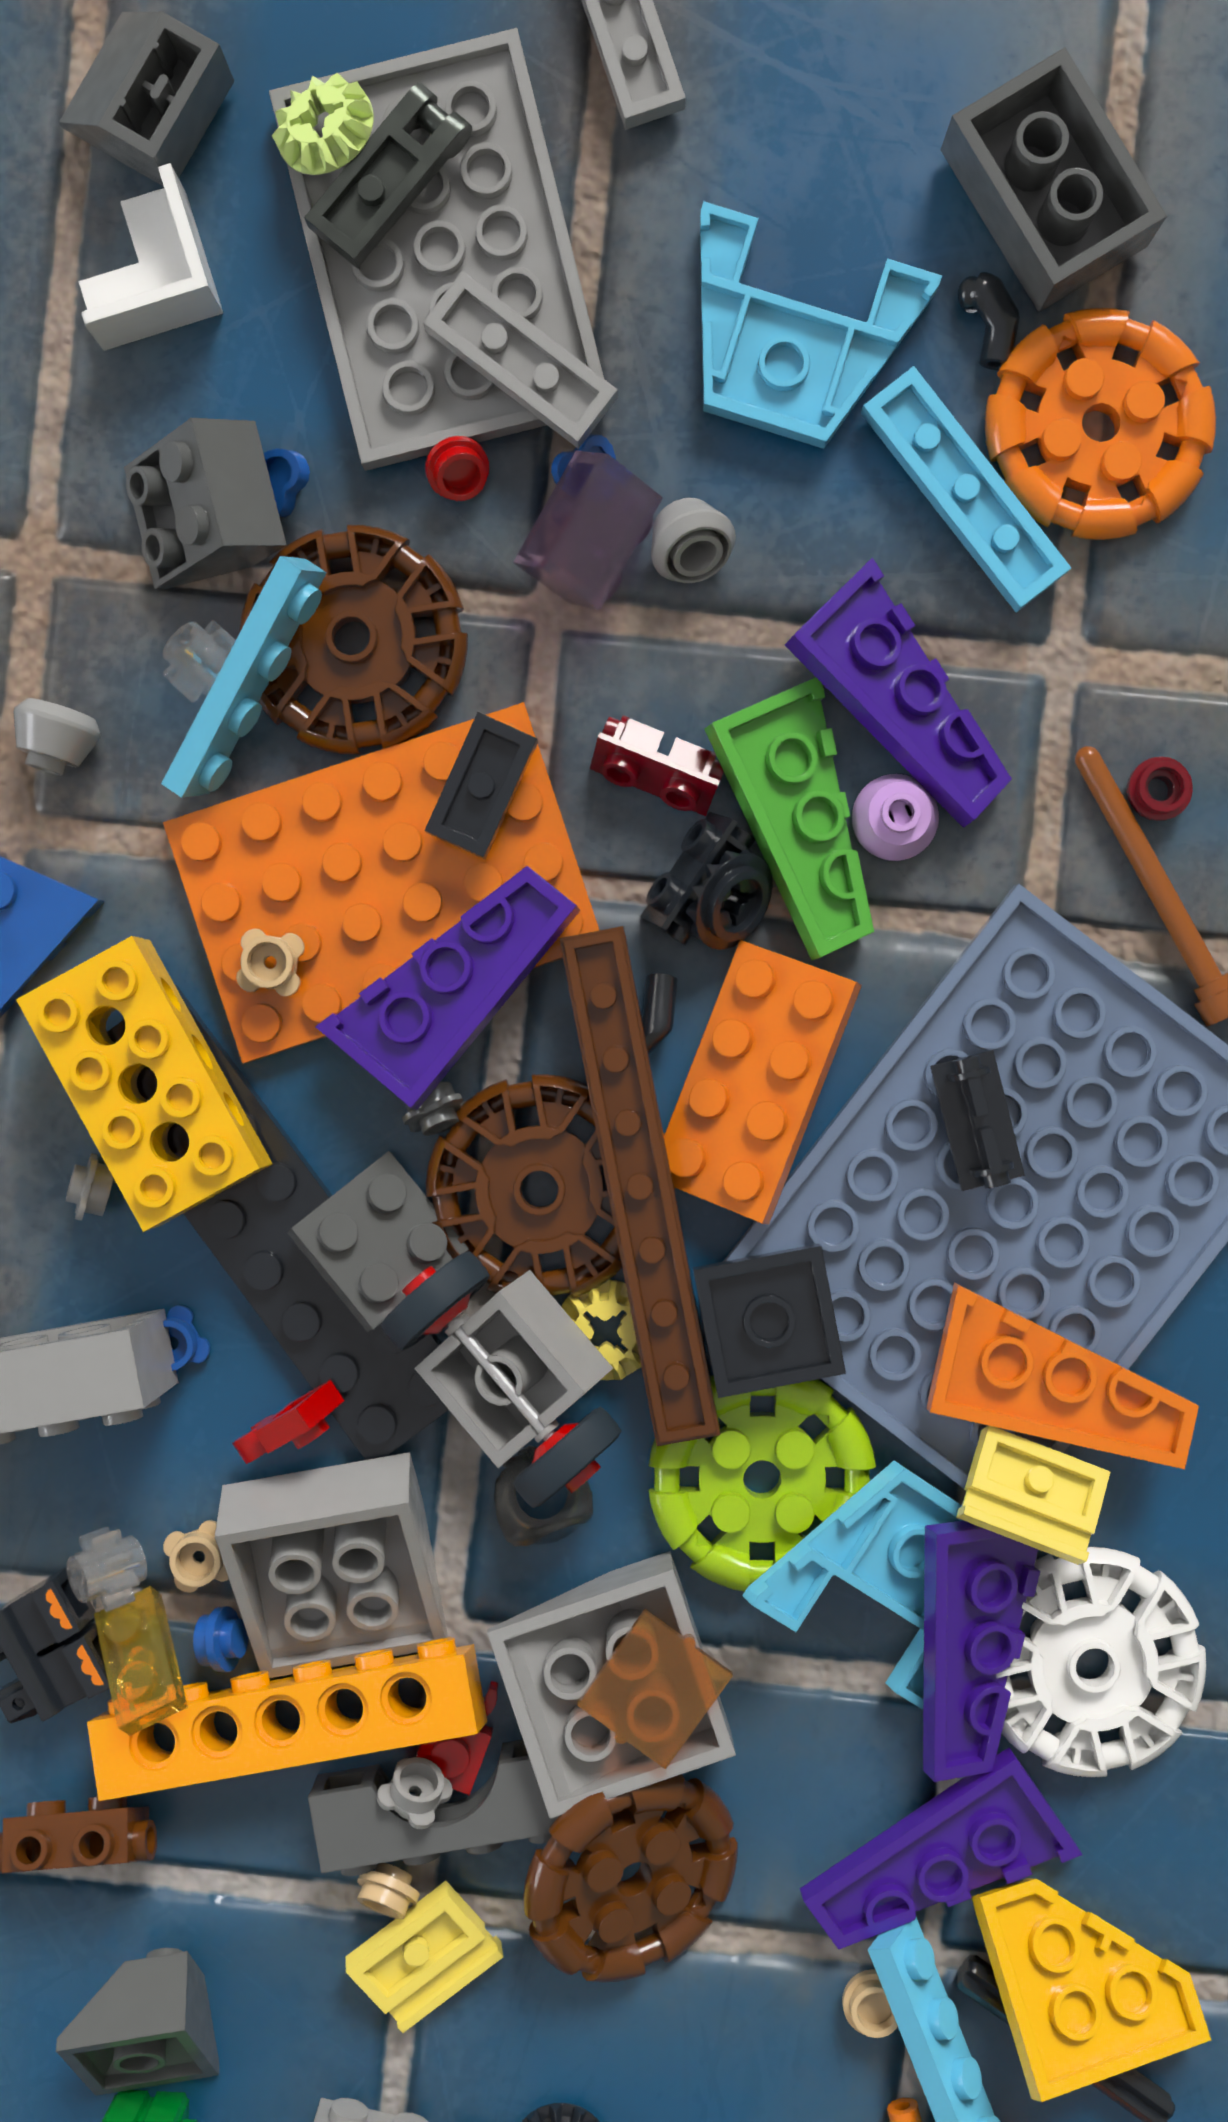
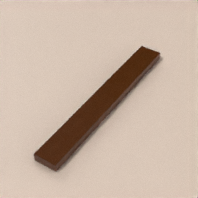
(640, 1186)

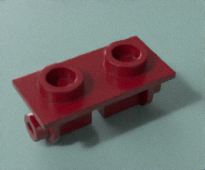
(629, 758)

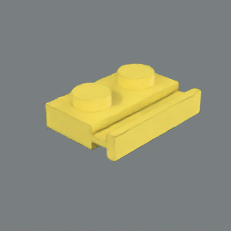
(1033, 1494)
(424, 1957)

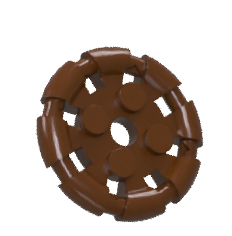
(391, 650)
(500, 1180)
(657, 1896)

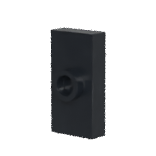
(481, 785)

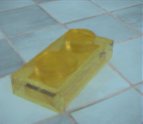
(140, 1662)

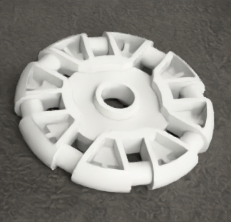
(1115, 1697)

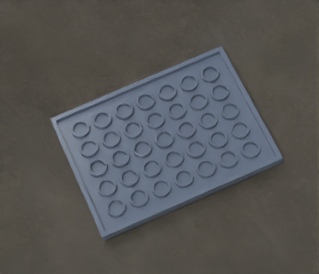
(1119, 1153)

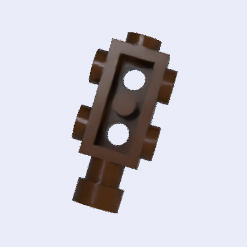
(94, 1837)

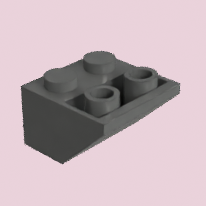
(150, 93)
(204, 502)

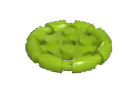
(753, 1516)

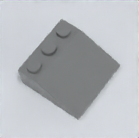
(331, 1563)
(554, 1656)

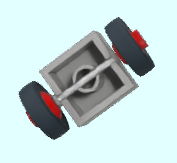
(508, 1371)

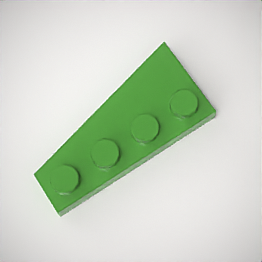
(790, 794)

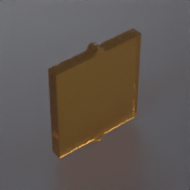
(655, 1688)

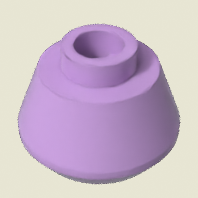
(905, 835)

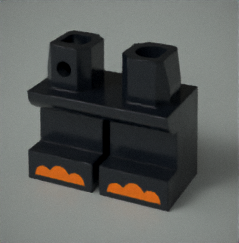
(48, 1673)

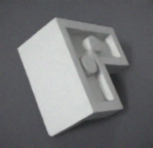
(167, 285)

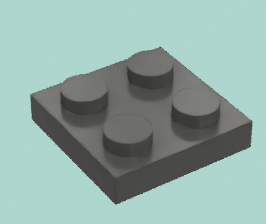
(374, 1239)

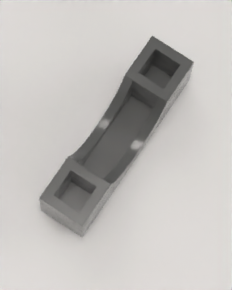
(358, 1834)

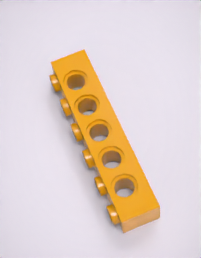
(452, 1710)

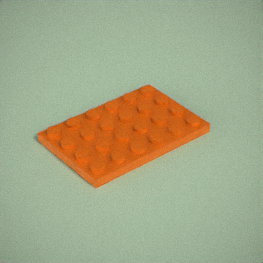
(355, 876)

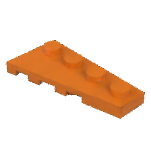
(1037, 1383)

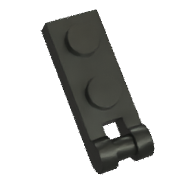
(387, 175)

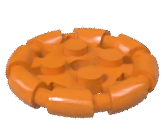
(1123, 393)

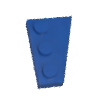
(34, 924)

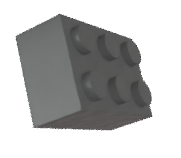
(1052, 179)

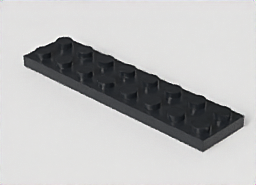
(325, 1341)

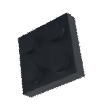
(769, 1320)

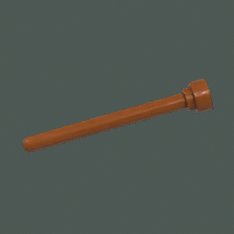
(1212, 983)

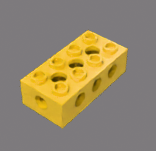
(102, 1081)

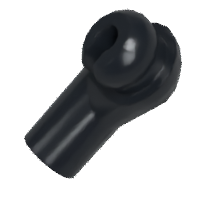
(997, 311)
(658, 1008)

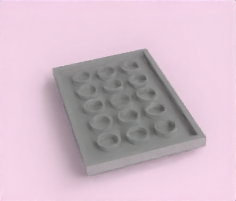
(481, 213)

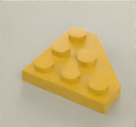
(1081, 1990)

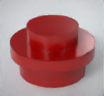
(457, 468)

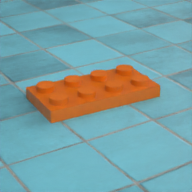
(756, 1080)

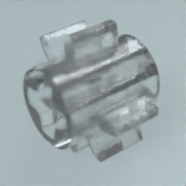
(196, 657)
(106, 1569)

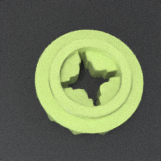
(344, 132)

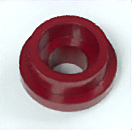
(1177, 781)

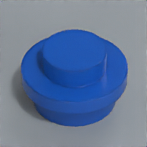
(220, 1639)

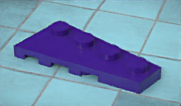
(881, 675)
(439, 1001)
(970, 1635)
(954, 1843)

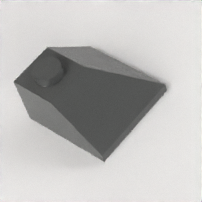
(144, 2027)

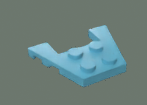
(785, 360)
(873, 1546)

